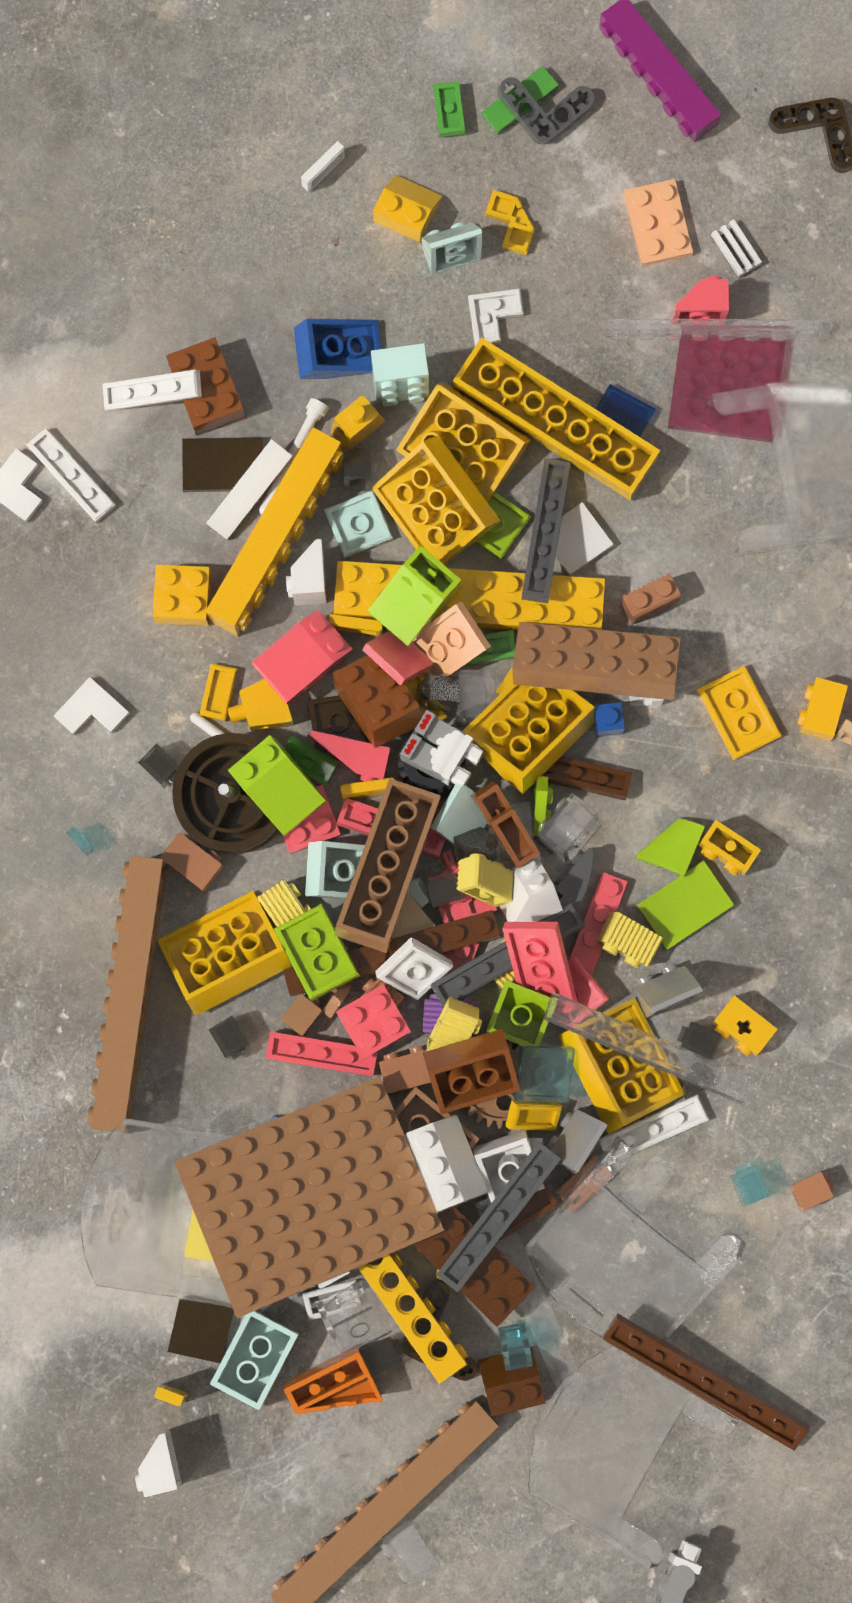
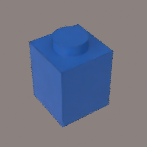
(609, 719)

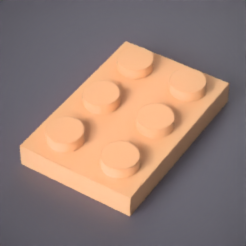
(658, 222)
(451, 641)

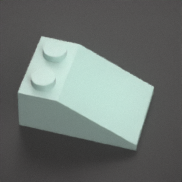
(452, 247)
(331, 868)

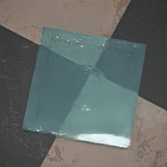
(544, 1073)

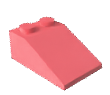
(302, 656)

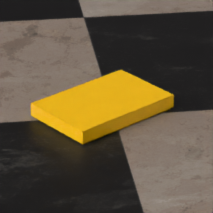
(739, 713)

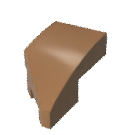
(337, 999)

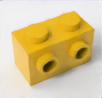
(728, 848)

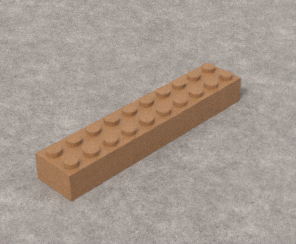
(129, 992)

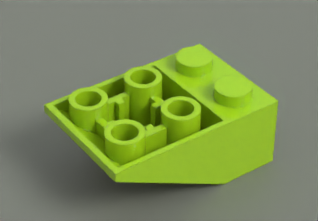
(415, 595)

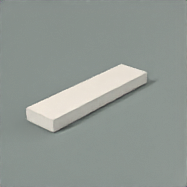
(152, 390)
(71, 475)
(249, 489)
(659, 1126)

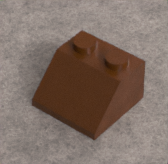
(512, 1388)

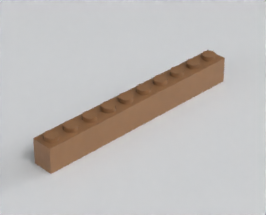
(387, 1507)

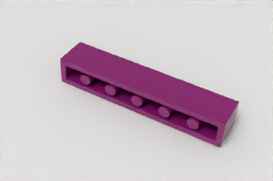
(659, 69)

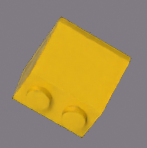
(406, 208)

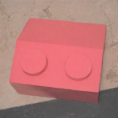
(705, 300)

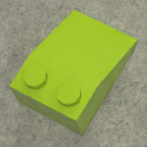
(277, 785)

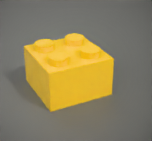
(182, 595)

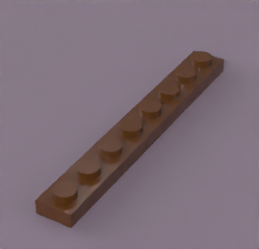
(440, 938)
(706, 1382)

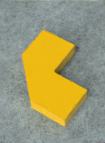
(510, 211)

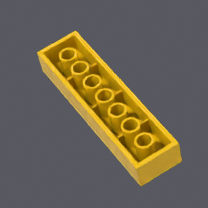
(556, 419)
(275, 532)

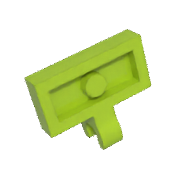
(543, 795)

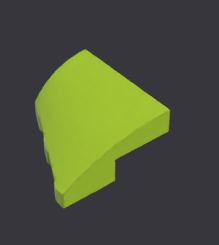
(673, 847)

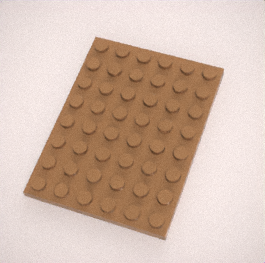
(308, 1196)

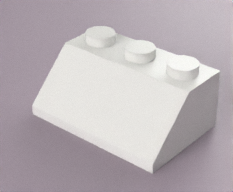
(446, 1163)

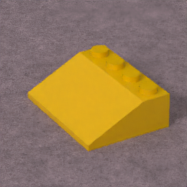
(473, 435)
(435, 501)
(529, 730)
(224, 953)
(616, 1083)

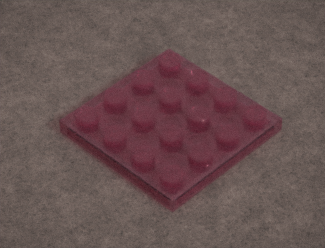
(721, 367)

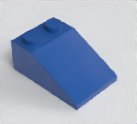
(335, 347)

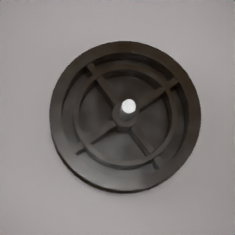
(213, 803)

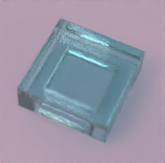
(80, 840)

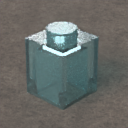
(749, 1184)
(515, 1346)

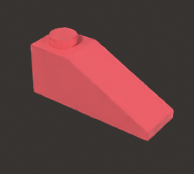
(354, 754)

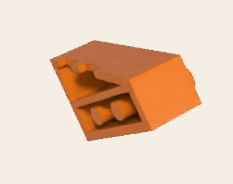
(333, 1384)

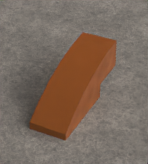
(505, 824)

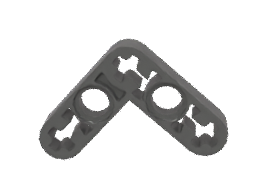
(549, 119)

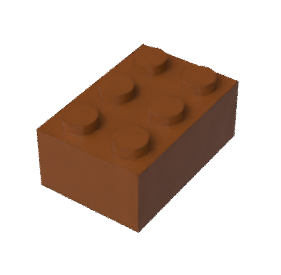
(219, 397)
(376, 701)
(471, 1071)

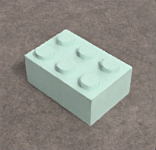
(400, 374)
(254, 1359)

